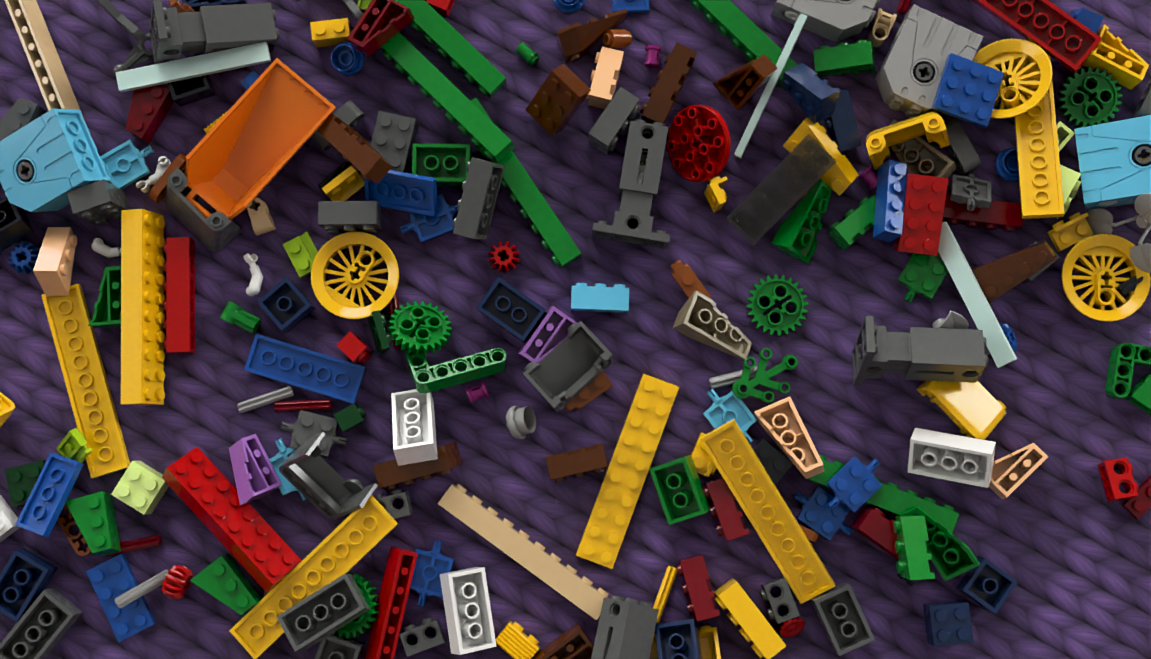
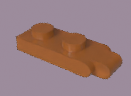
(687, 279)
(592, 391)

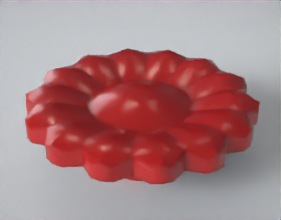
(792, 627)

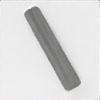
(730, 378)
(265, 399)
(140, 590)

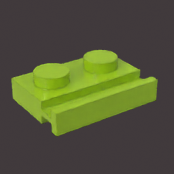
(301, 253)
(74, 446)

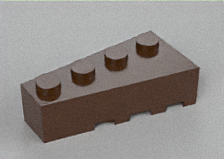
(669, 84)
(355, 149)
(1010, 270)
(390, 474)

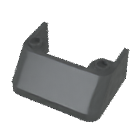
(322, 483)

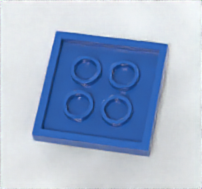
(967, 90)

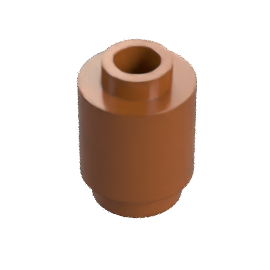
(617, 38)

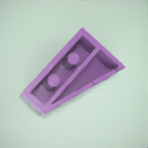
(546, 335)
(252, 470)

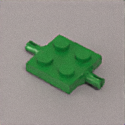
(922, 275)

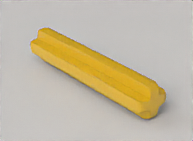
(664, 590)

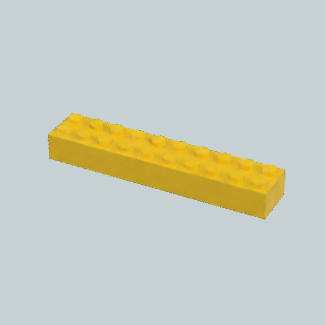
(142, 308)

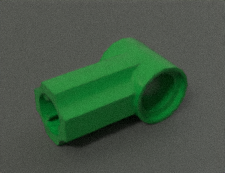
(238, 316)

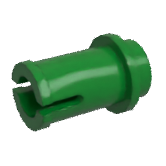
(531, 57)

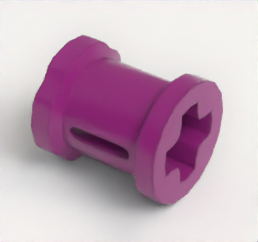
(652, 56)
(869, 178)
(477, 392)

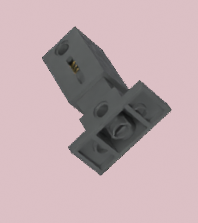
(210, 29)
(638, 188)
(919, 353)
(624, 629)

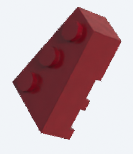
(378, 25)
(148, 111)
(725, 510)
(697, 587)

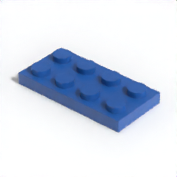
(404, 192)
(49, 494)
(111, 581)

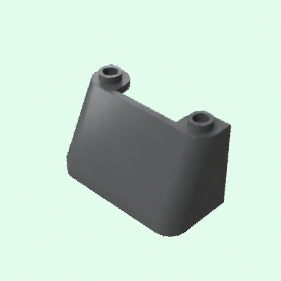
(212, 232)
(569, 366)

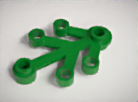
(762, 377)

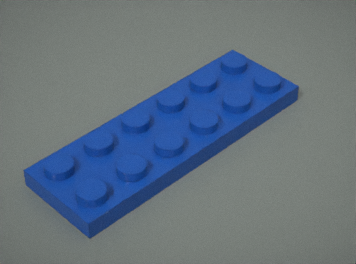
(305, 368)

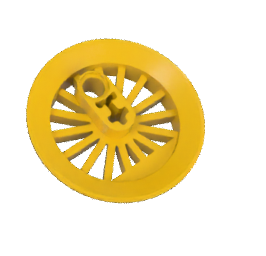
(1009, 52)
(1103, 247)
(338, 303)

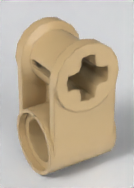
(882, 25)
(261, 219)

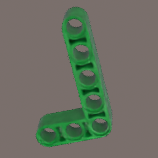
(1127, 364)
(450, 369)

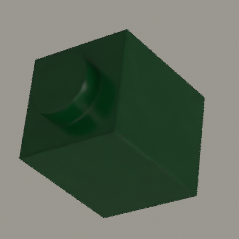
(350, 417)

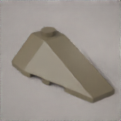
(923, 158)
(706, 324)

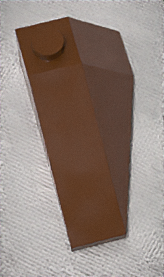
(578, 39)

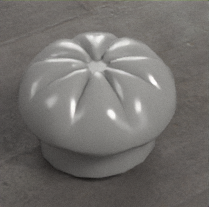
(520, 421)

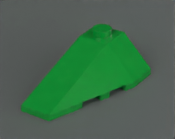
(799, 230)
(947, 551)

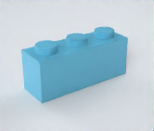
(600, 298)

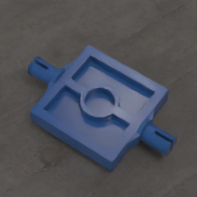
(431, 227)
(854, 484)
(819, 516)
(427, 572)

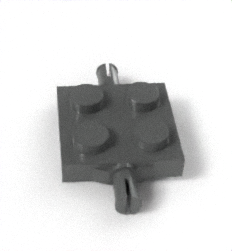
(970, 191)
(311, 424)

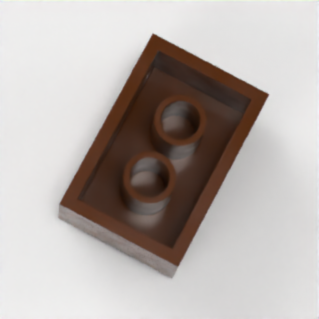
(558, 99)

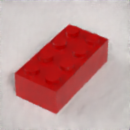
(922, 214)

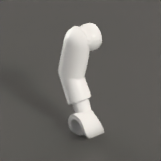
(163, 164)
(99, 247)
(257, 277)

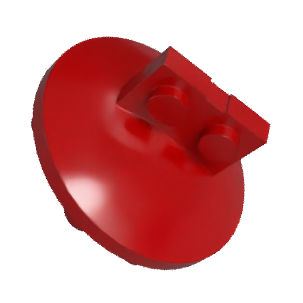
(699, 143)

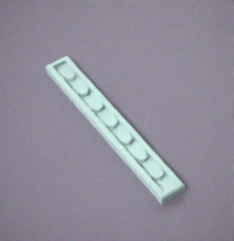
(193, 67)
(770, 85)
(974, 298)

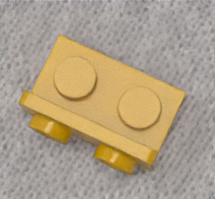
(344, 185)
(715, 193)
(1071, 232)
(702, 460)

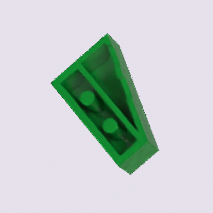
(845, 58)
(854, 225)
(108, 306)
(96, 521)
(912, 547)
(228, 585)

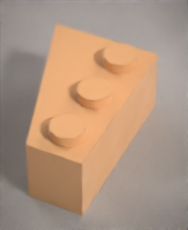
(605, 77)
(56, 261)
(1015, 468)

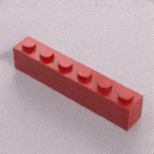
(179, 295)
(392, 602)

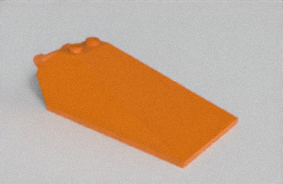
(254, 140)

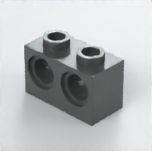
(388, 502)
(783, 598)
(424, 640)

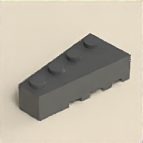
(18, 116)

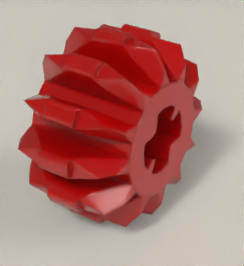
(510, 254)
(177, 582)

